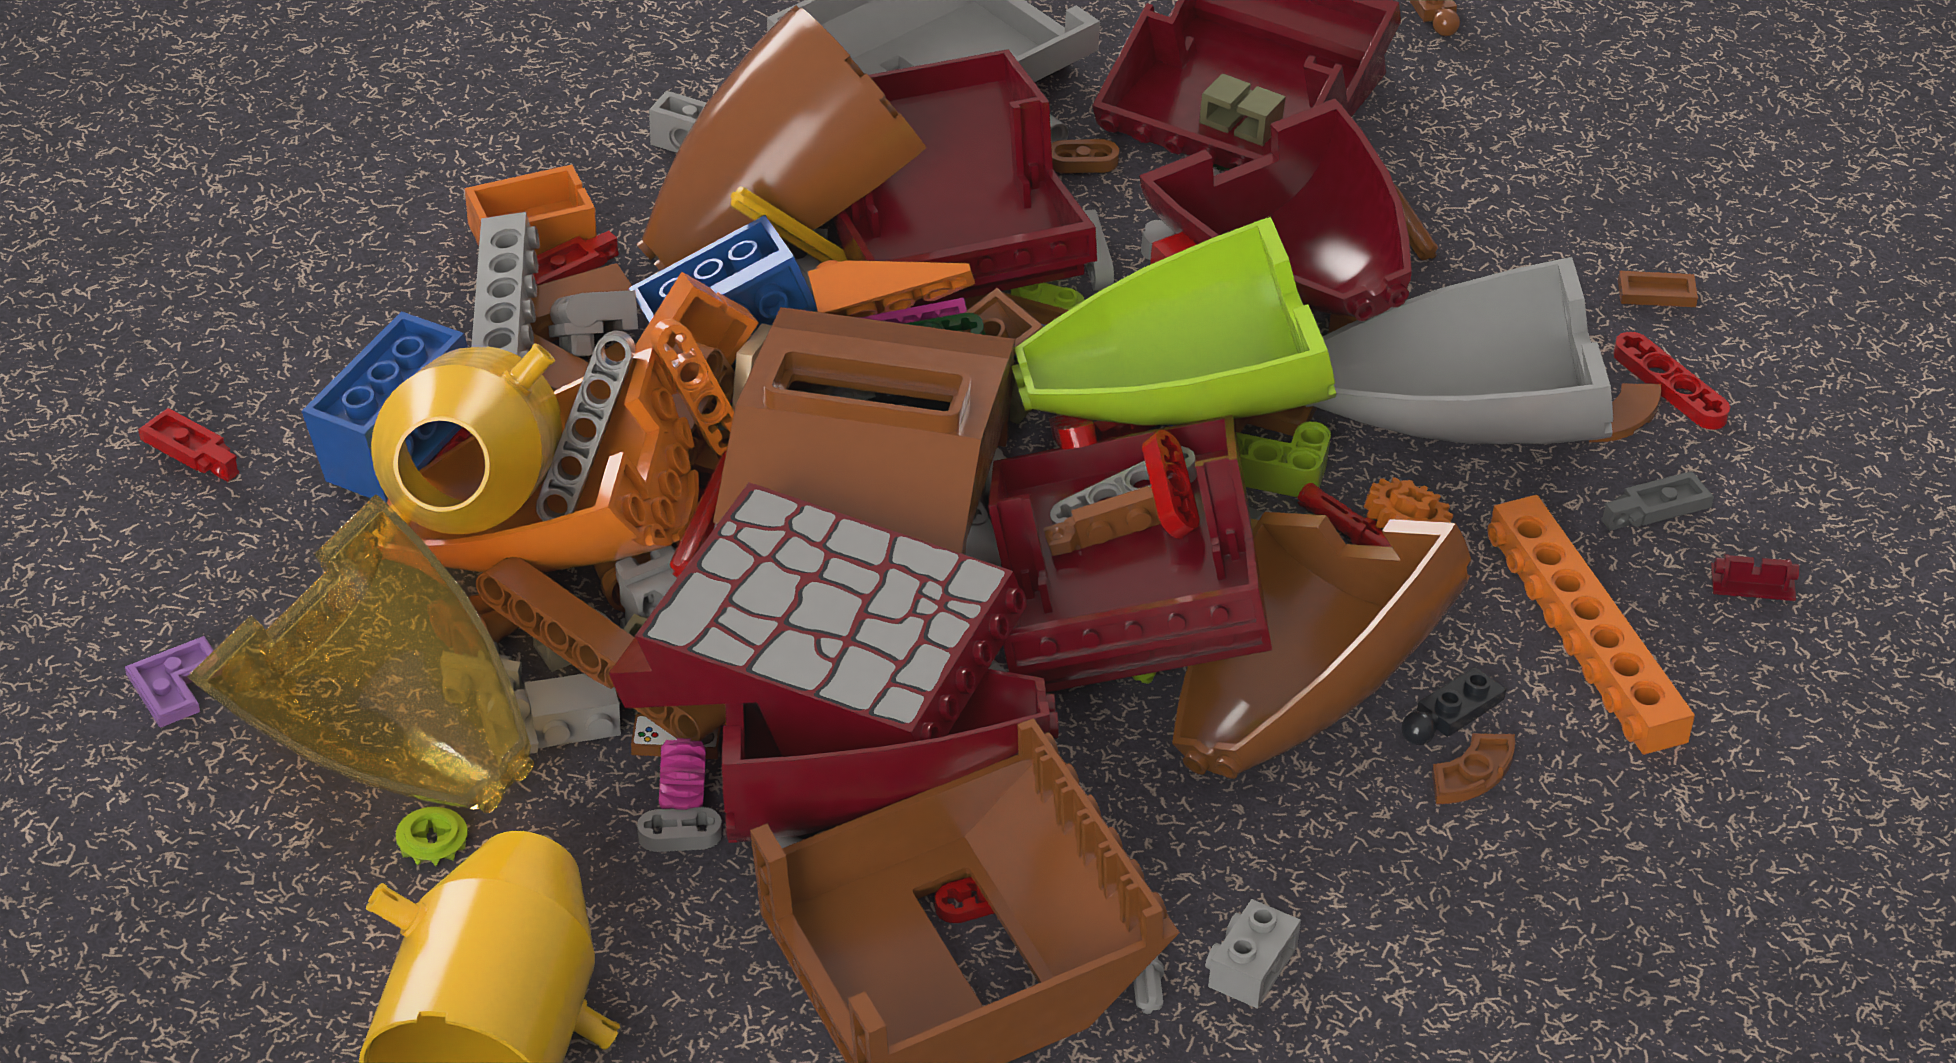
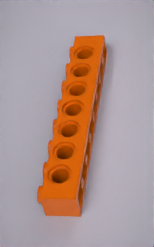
(1591, 625)

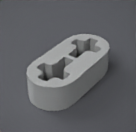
(679, 829)

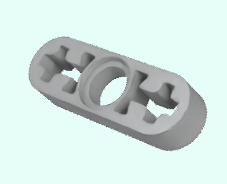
(1100, 271)

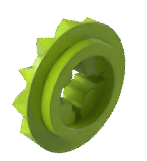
(413, 831)

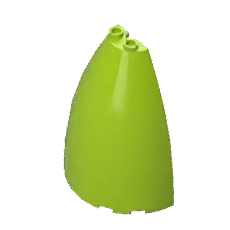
(1184, 341)

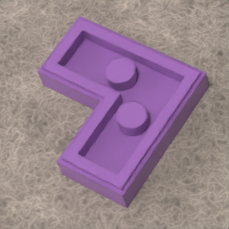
(163, 680)

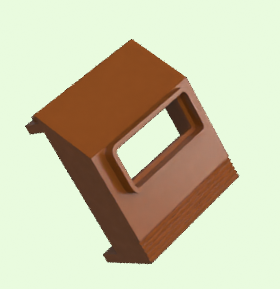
(870, 458)
(1042, 861)

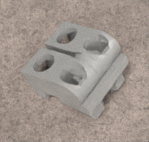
(583, 315)
(644, 584)

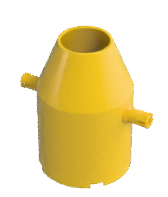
(506, 410)
(490, 962)

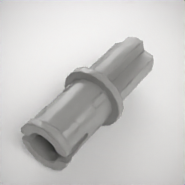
(1148, 987)

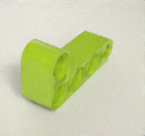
(1282, 465)

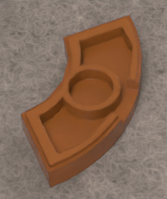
(1632, 409)
(1476, 770)

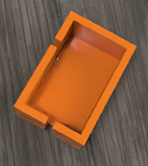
(550, 198)
(707, 315)

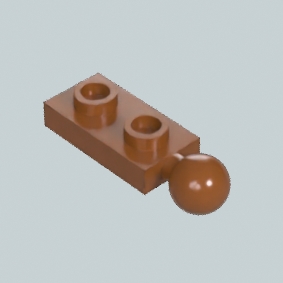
(1441, 12)

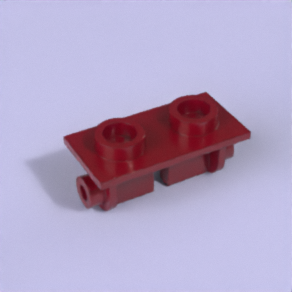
(1740, 578)

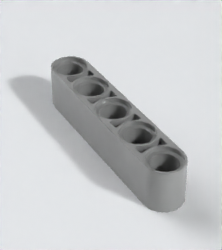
(596, 410)

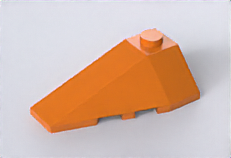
(883, 286)

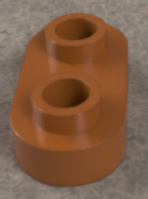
(1084, 156)

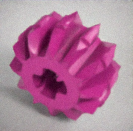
(682, 774)

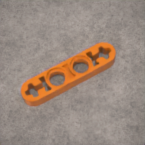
(697, 389)

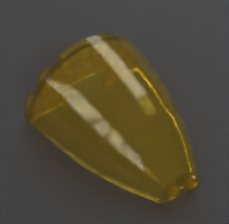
(380, 673)

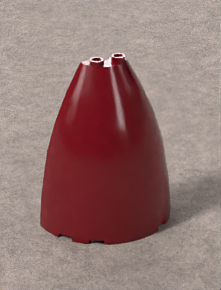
(1326, 202)
(836, 787)

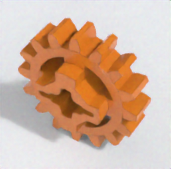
(1404, 502)

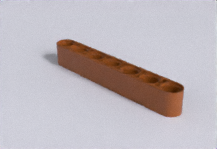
(580, 637)

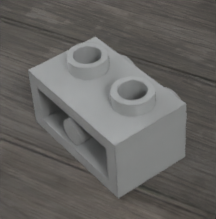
(572, 710)
(1253, 953)

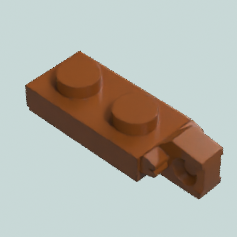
(1103, 521)

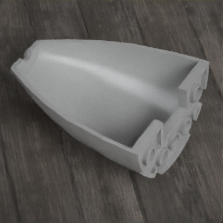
(1478, 363)

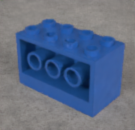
(744, 266)
(347, 408)

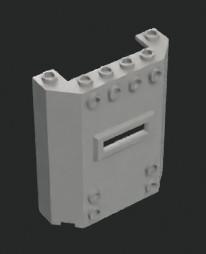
(921, 32)

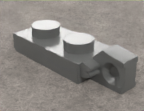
(1657, 501)

